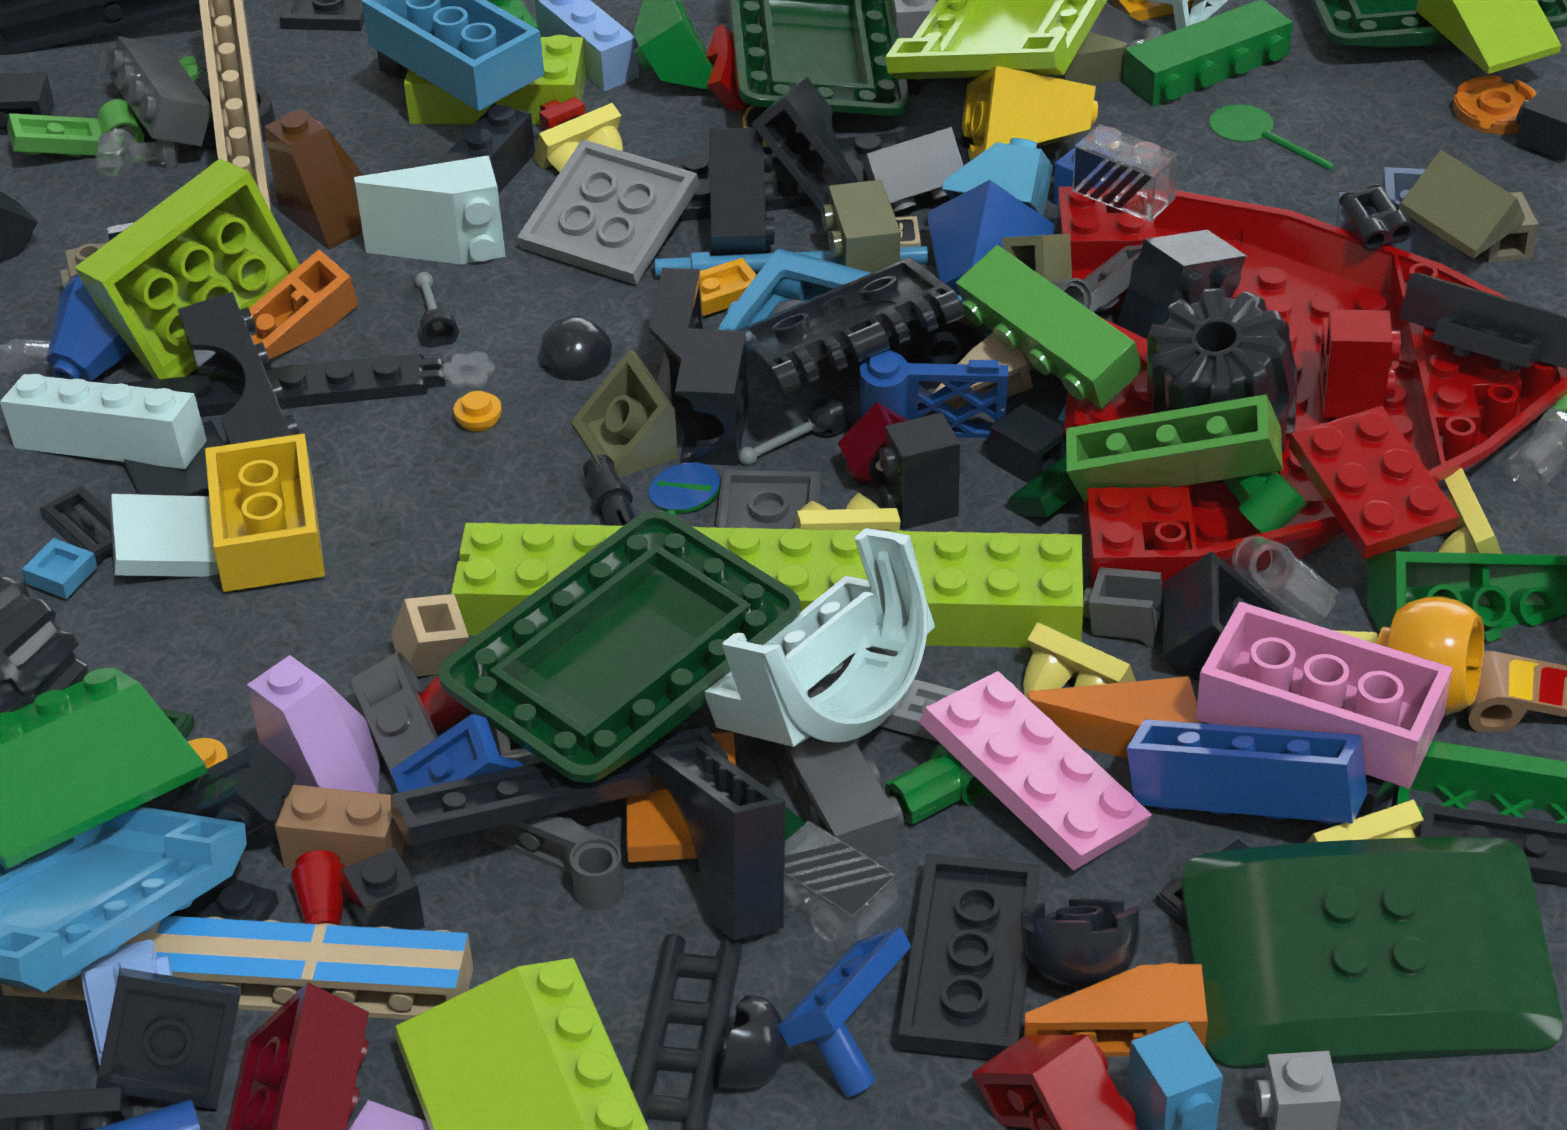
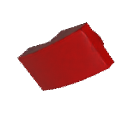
(722, 78)

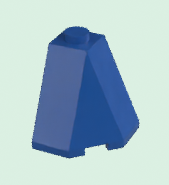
(974, 224)

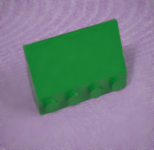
(84, 761)

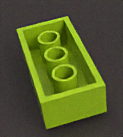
(562, 80)

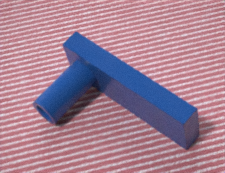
(835, 997)

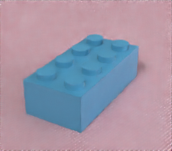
(457, 45)

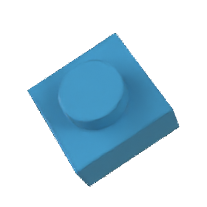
(59, 568)

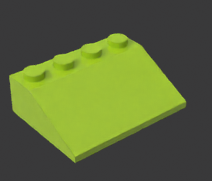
(186, 250)
(519, 1057)

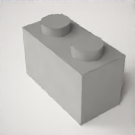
(914, 167)

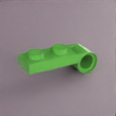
(70, 134)

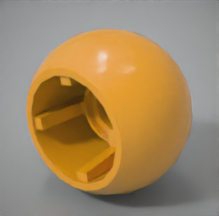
(1445, 634)

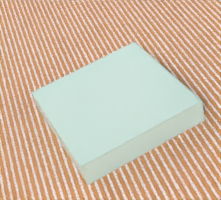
(162, 535)

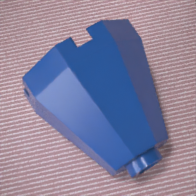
(82, 337)

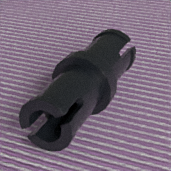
(610, 495)

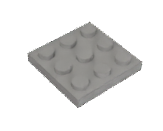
(608, 211)

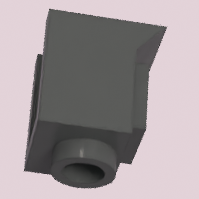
(1125, 604)

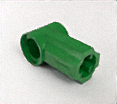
(1266, 499)
(934, 786)

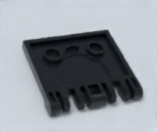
(850, 320)

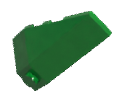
(671, 44)
(1496, 586)

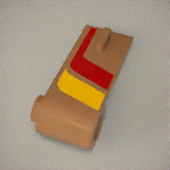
(1512, 687)

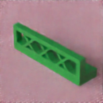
(1491, 777)

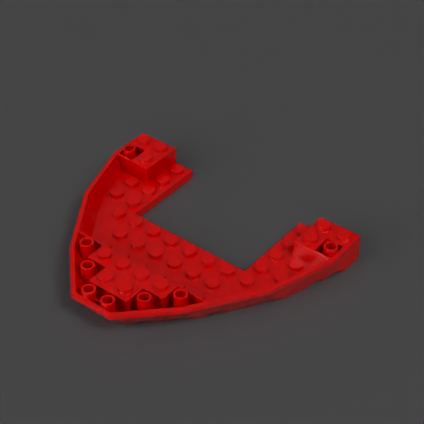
(1446, 407)

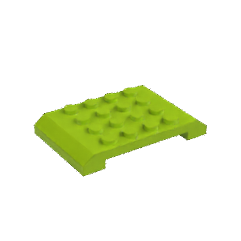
(977, 35)

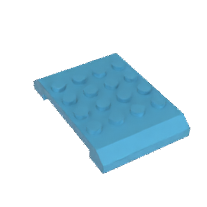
(107, 888)

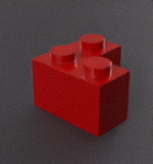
(1356, 361)
(1054, 1086)

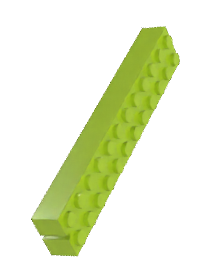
(975, 583)

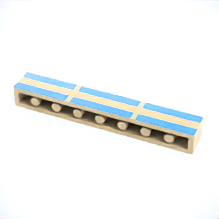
(374, 968)

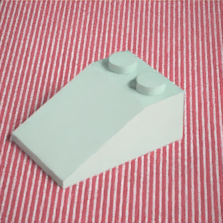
(433, 212)

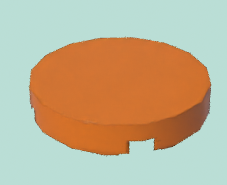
(1481, 109)

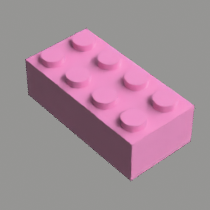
(1320, 680)

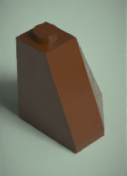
(313, 179)

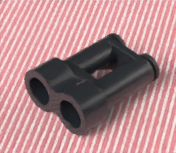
(1378, 229)

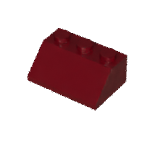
(301, 1066)

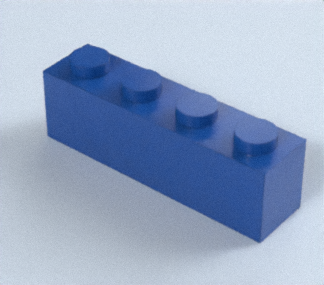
(1248, 771)

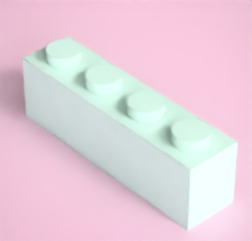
(104, 420)

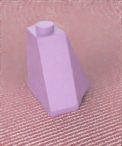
(314, 729)

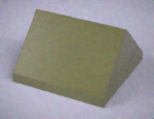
(1462, 206)
(629, 419)

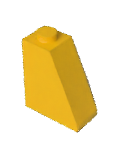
(1025, 106)

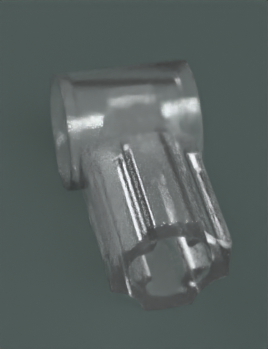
(1543, 454)
(1286, 579)

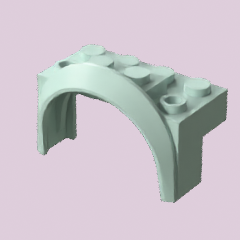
(770, 682)

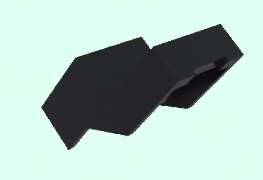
(700, 371)

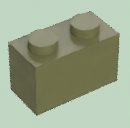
(861, 225)

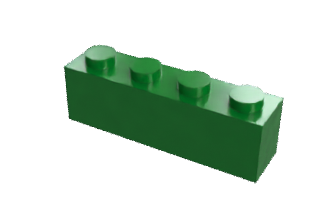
(1207, 52)

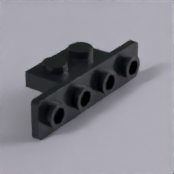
(1485, 324)

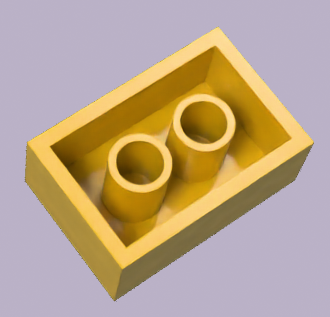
(263, 513)

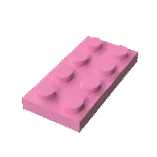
(1035, 769)

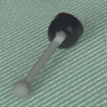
(435, 317)
(825, 419)

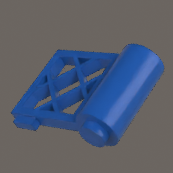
(896, 385)

